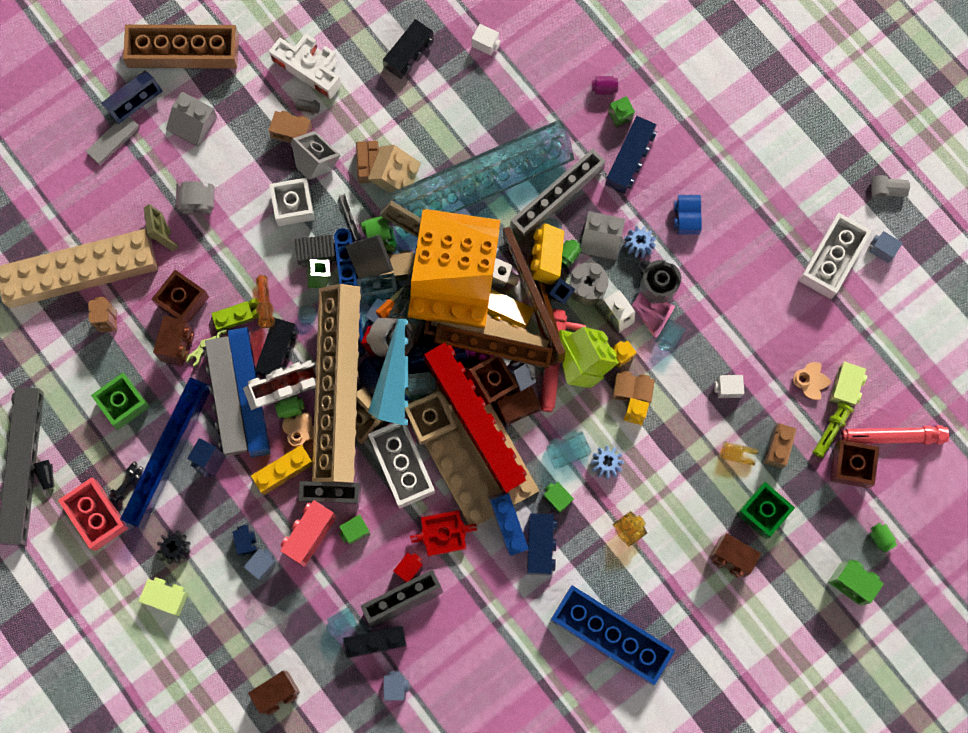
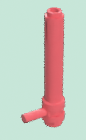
(551, 374)
(925, 435)

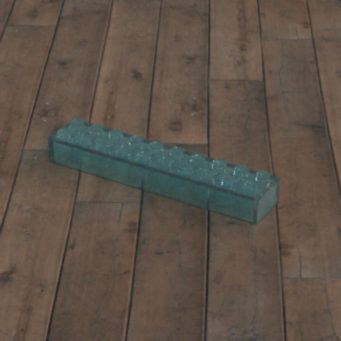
(489, 172)

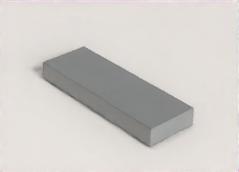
(112, 140)

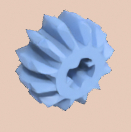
(641, 248)
(614, 465)

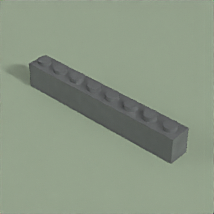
(20, 462)

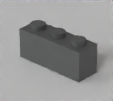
(329, 492)

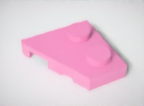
(652, 314)

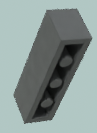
(402, 599)

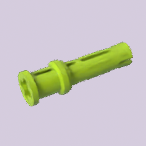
(838, 422)

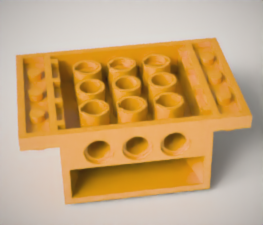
(453, 268)

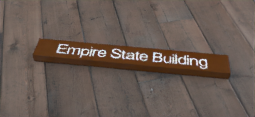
(534, 295)

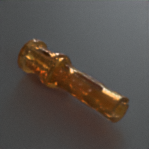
(264, 307)

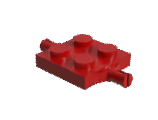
(443, 533)

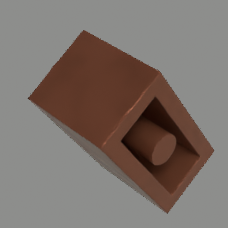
(518, 405)

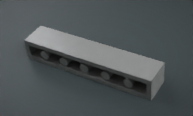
(557, 194)
(226, 396)

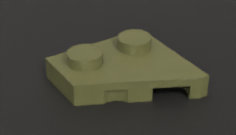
(158, 228)

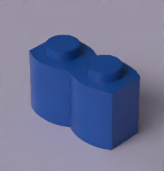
(688, 214)

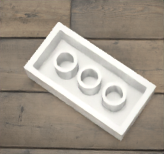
(834, 256)
(401, 464)

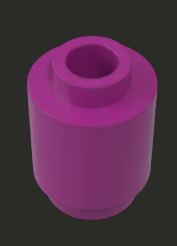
(605, 85)

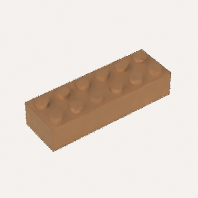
(181, 46)

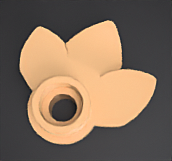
(813, 382)
(299, 426)

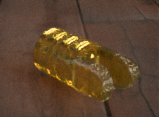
(735, 453)

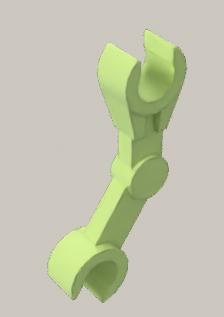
(199, 351)

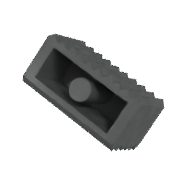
(314, 248)

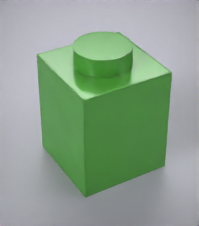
(621, 111)
(318, 273)
(557, 497)
(354, 530)

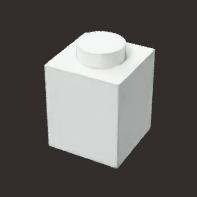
(486, 39)
(729, 386)

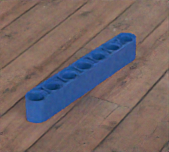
(347, 266)
(244, 371)

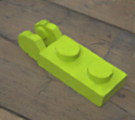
(235, 315)

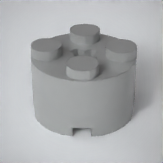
(194, 197)
(594, 275)
(381, 336)

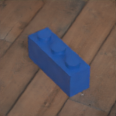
(508, 523)

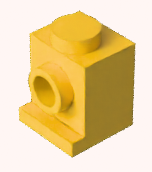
(624, 352)
(636, 411)

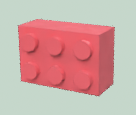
(93, 514)
(308, 533)

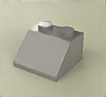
(190, 119)
(313, 155)
(602, 235)

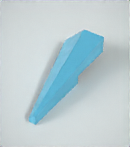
(389, 396)

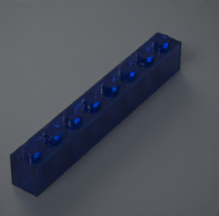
(166, 453)

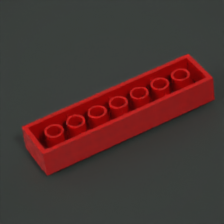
(474, 417)

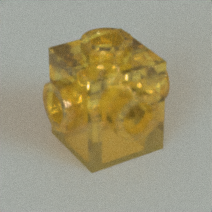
(630, 528)

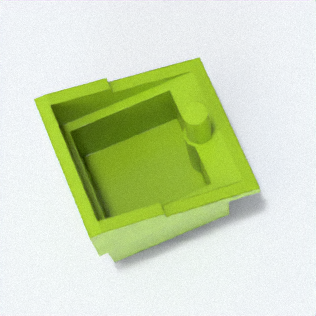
(586, 356)

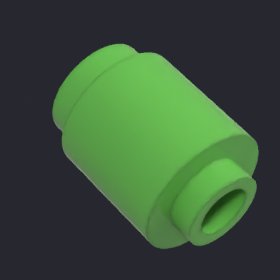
(570, 252)
(289, 407)
(883, 537)

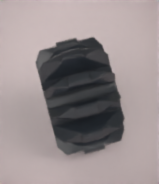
(168, 553)

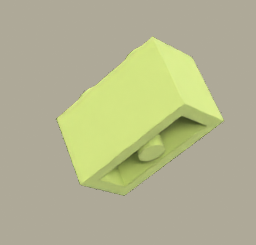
(848, 384)
(163, 597)

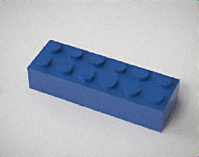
(612, 635)

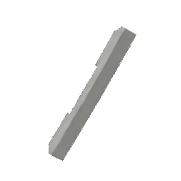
(349, 216)

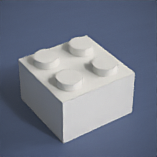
(292, 202)

